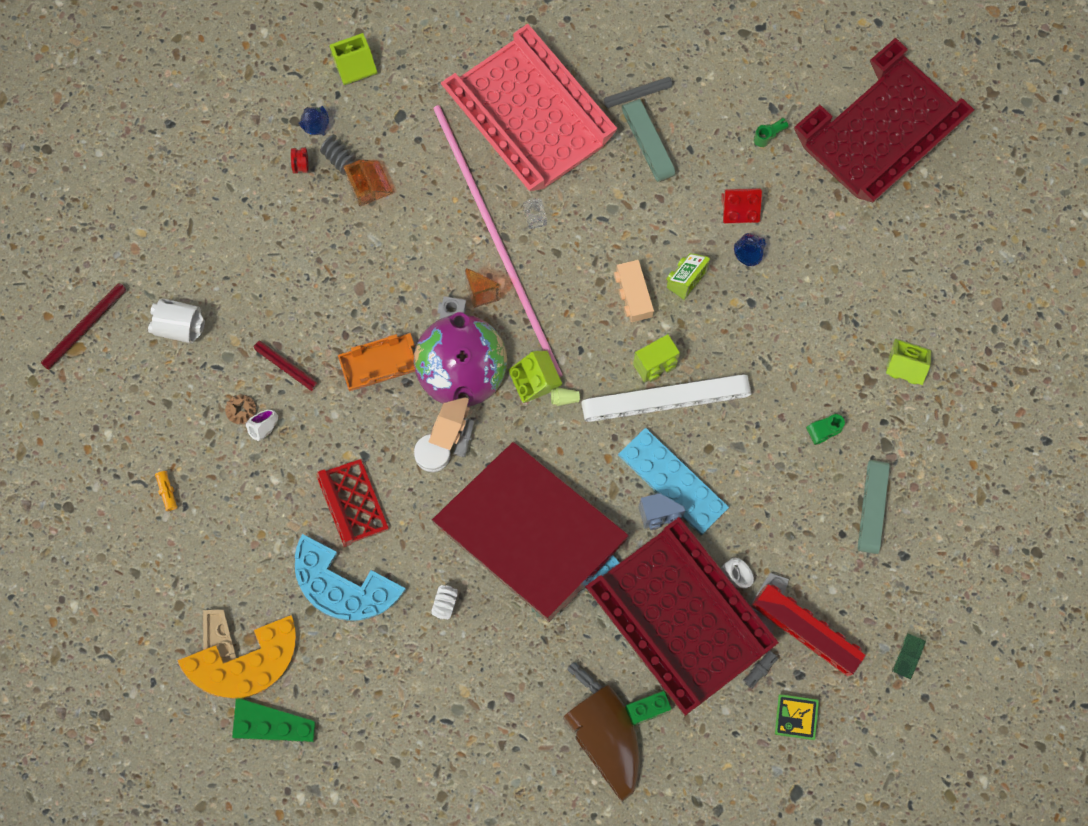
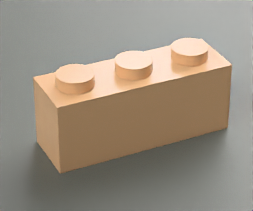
(633, 291)

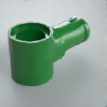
(769, 131)

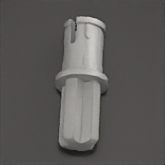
(462, 444)

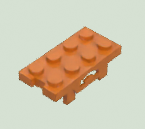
(378, 362)

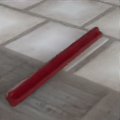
(79, 330)

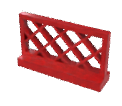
(336, 508)

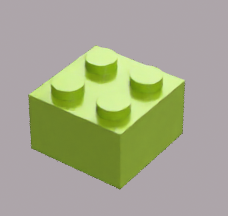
(656, 358)

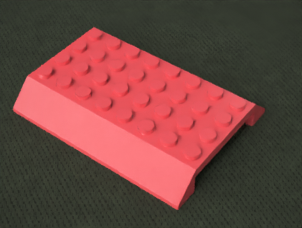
(531, 110)

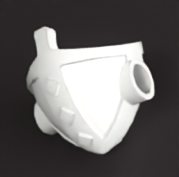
(739, 575)

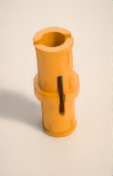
(166, 491)

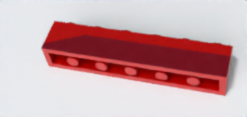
(808, 630)

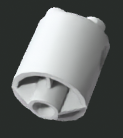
(176, 320)

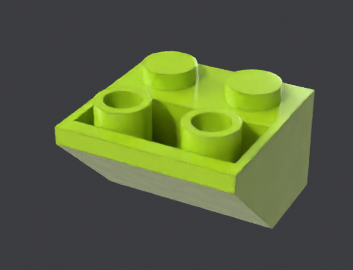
(353, 59)
(534, 376)

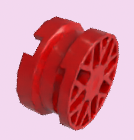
(302, 160)

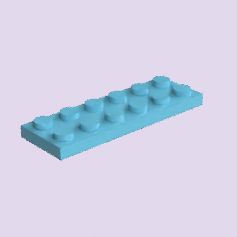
(674, 480)

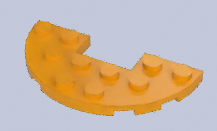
(247, 673)

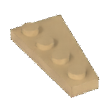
(217, 633)

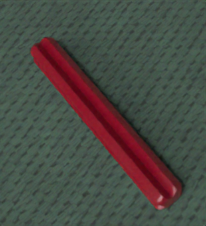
(285, 365)

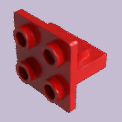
(741, 205)

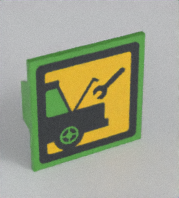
(796, 717)

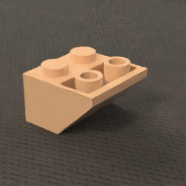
(449, 422)

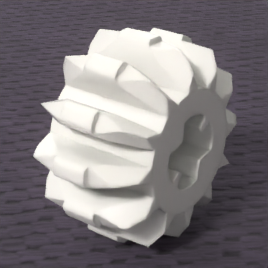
(444, 602)

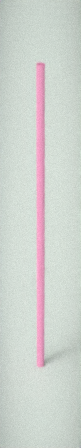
(495, 236)

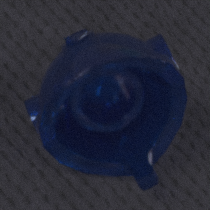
(314, 120)
(749, 249)

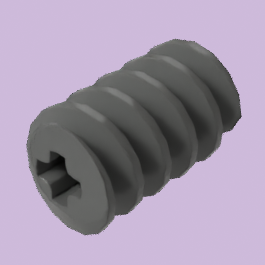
(336, 153)

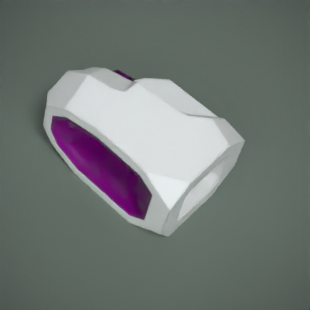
(261, 424)

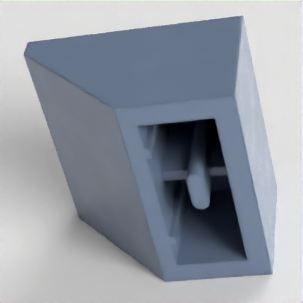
(659, 510)

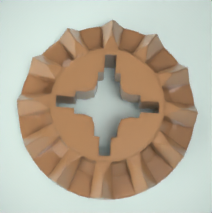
(241, 417)

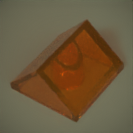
(481, 289)

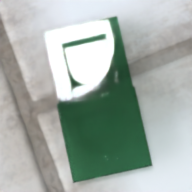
(909, 656)

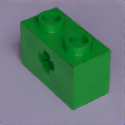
(648, 708)

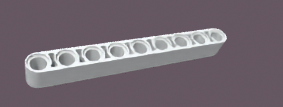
(666, 398)

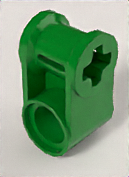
(823, 430)

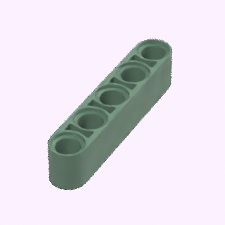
(648, 140)
(873, 507)

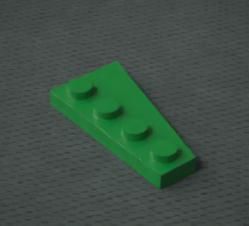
(265, 723)

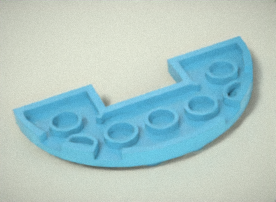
(335, 594)

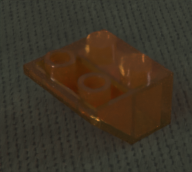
(367, 181)

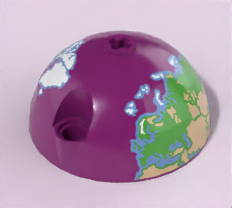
(445, 375)

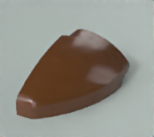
(608, 739)

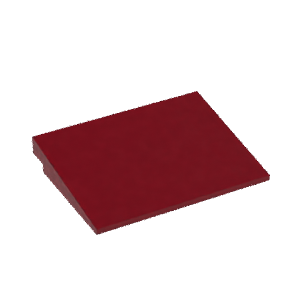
(530, 531)

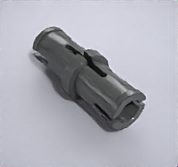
(760, 669)

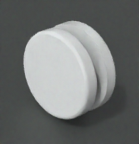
(430, 456)

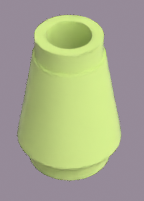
(564, 396)

